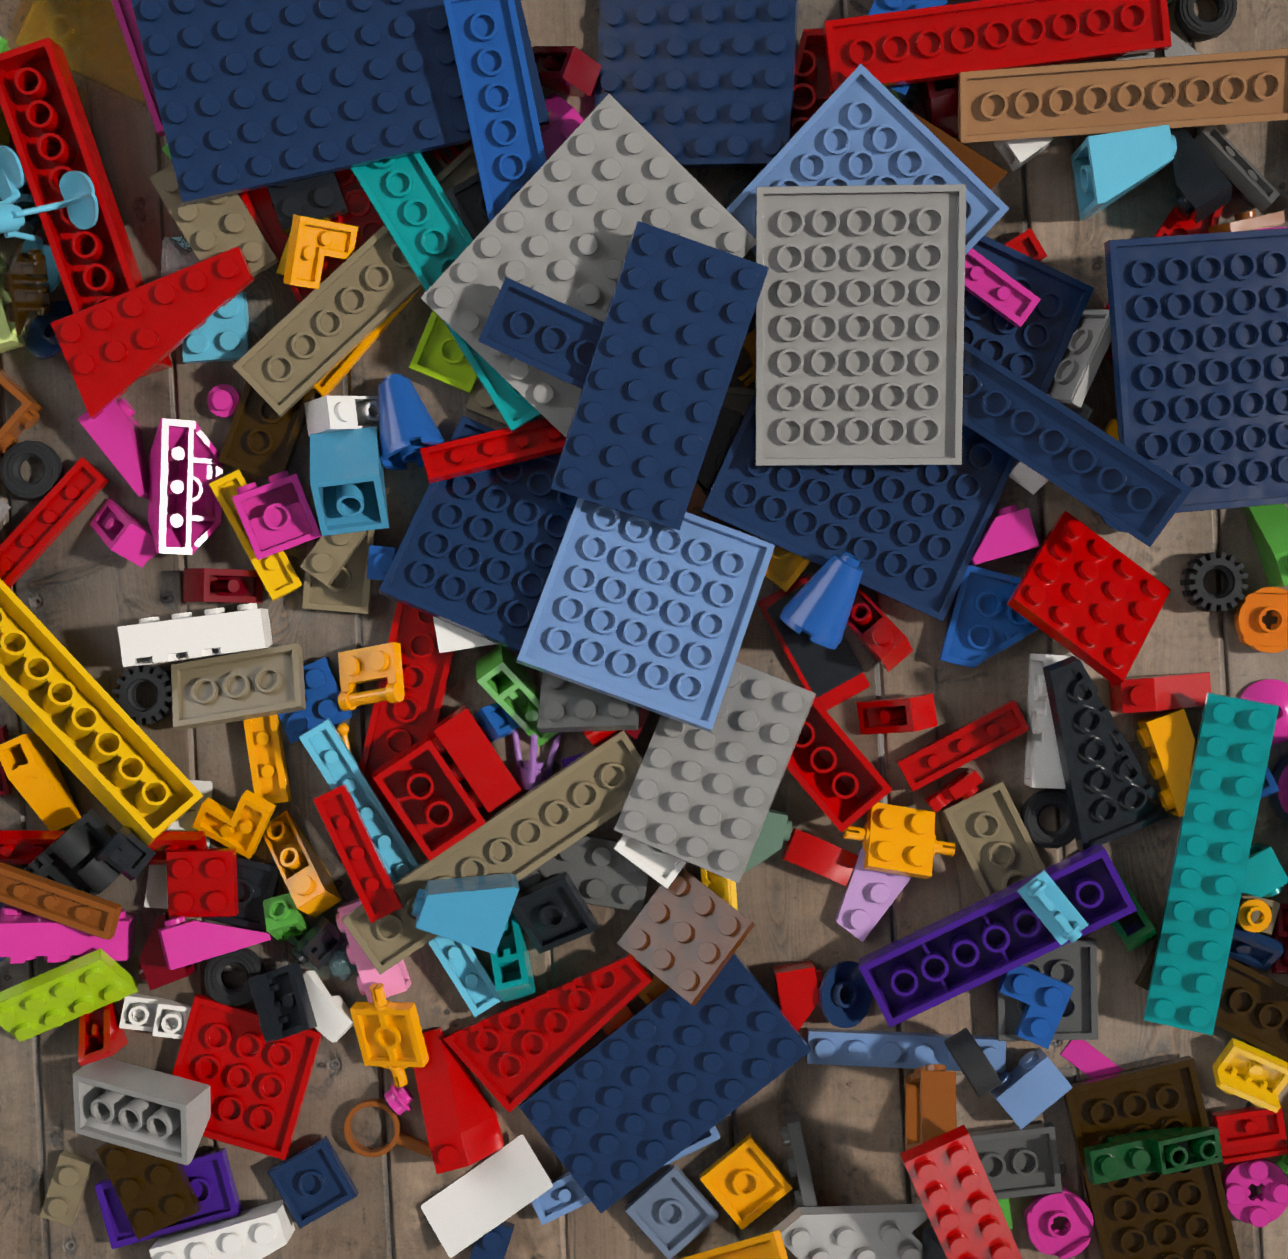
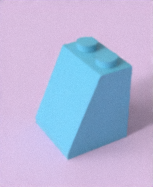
(1117, 163)

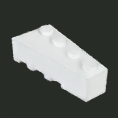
(195, 637)
(1041, 753)
(244, 1236)

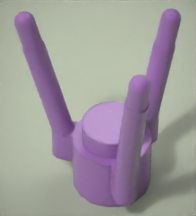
(533, 771)

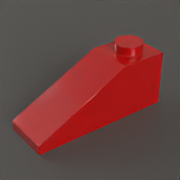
(1160, 692)

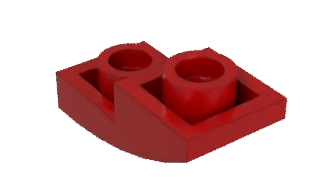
(819, 857)

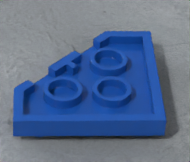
(981, 619)

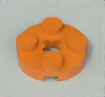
(1249, 620)

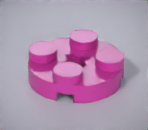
(1257, 1209)
(1057, 1242)

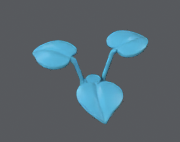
(78, 198)

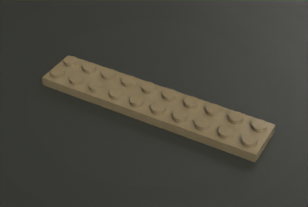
(338, 313)
(510, 842)

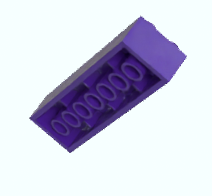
(988, 938)

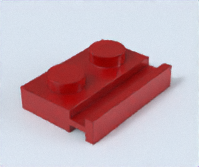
(1250, 1133)

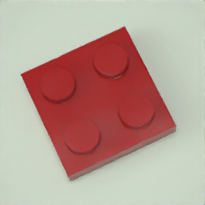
(202, 882)

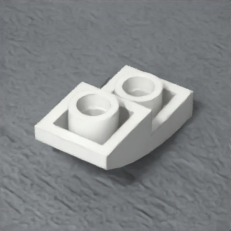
(330, 1011)
(155, 1015)

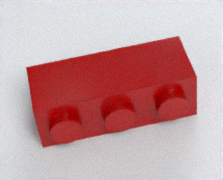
(474, 759)

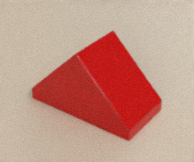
(100, 1035)

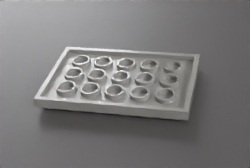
(712, 790)

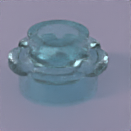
(341, 966)

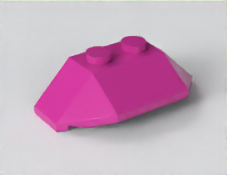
(180, 498)

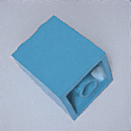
(348, 481)
(467, 908)

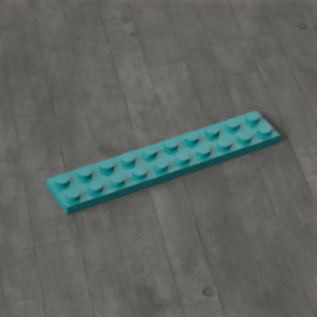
(430, 241)
(1210, 862)

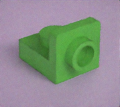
(284, 918)

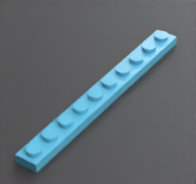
(340, 768)

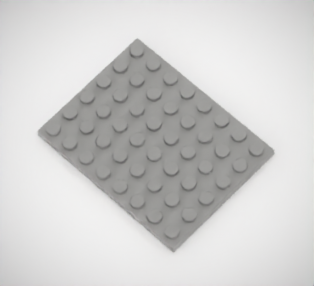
(571, 238)
(860, 325)

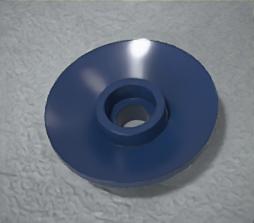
(41, 337)
(844, 995)

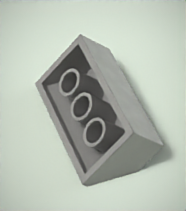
(141, 1109)

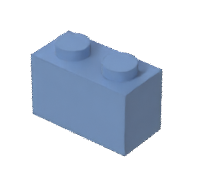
(1030, 1087)

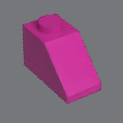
(124, 533)
(1006, 535)

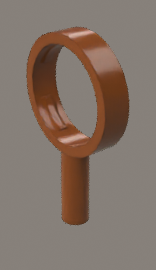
(400, 1138)

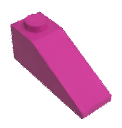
(122, 442)
(194, 940)

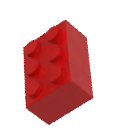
(428, 798)

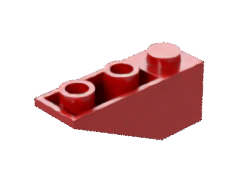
(877, 632)

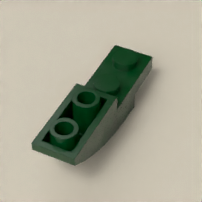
(1152, 1151)

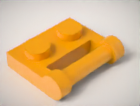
(370, 665)

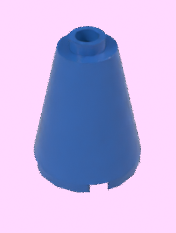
(403, 424)
(825, 601)

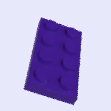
(211, 1182)

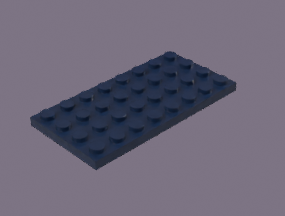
(658, 375)
(663, 1082)

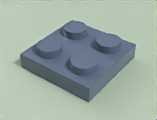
(671, 1211)

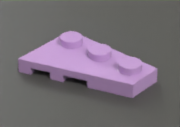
(867, 897)

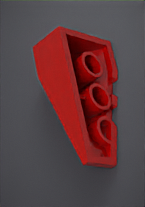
(455, 1112)

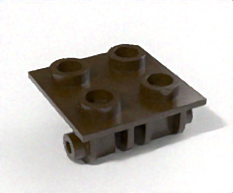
(27, 286)

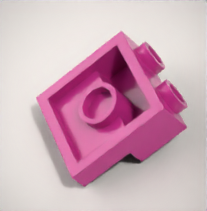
(276, 514)

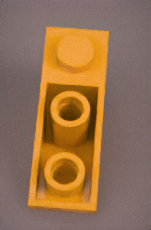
(1171, 752)
(39, 780)
(300, 866)

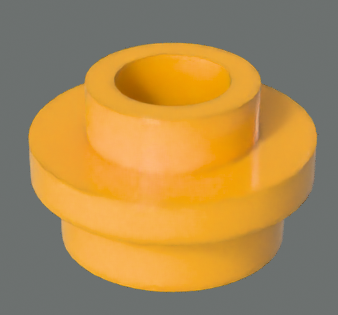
(1244, 915)

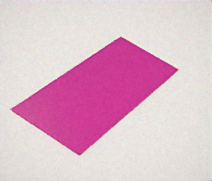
(1089, 1059)

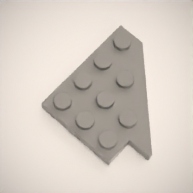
(854, 1232)

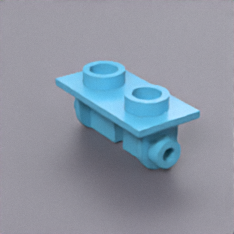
(1053, 908)

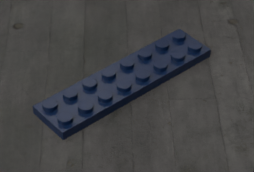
(1068, 449)

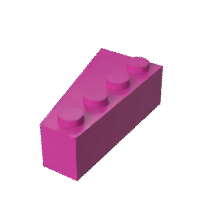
(29, 935)

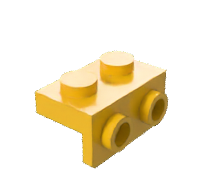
(1251, 1074)

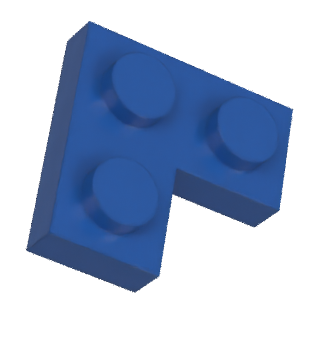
(322, 703)
(1044, 1002)

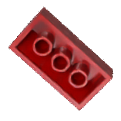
(834, 770)

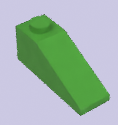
(1270, 536)
(512, 689)

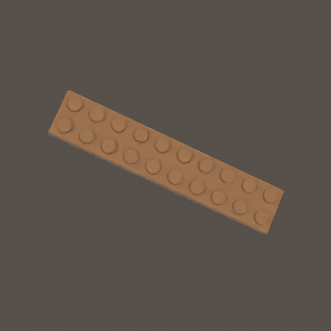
(1123, 95)

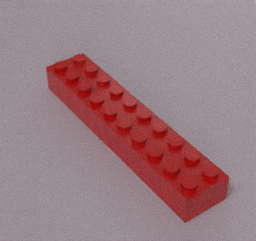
(56, 139)

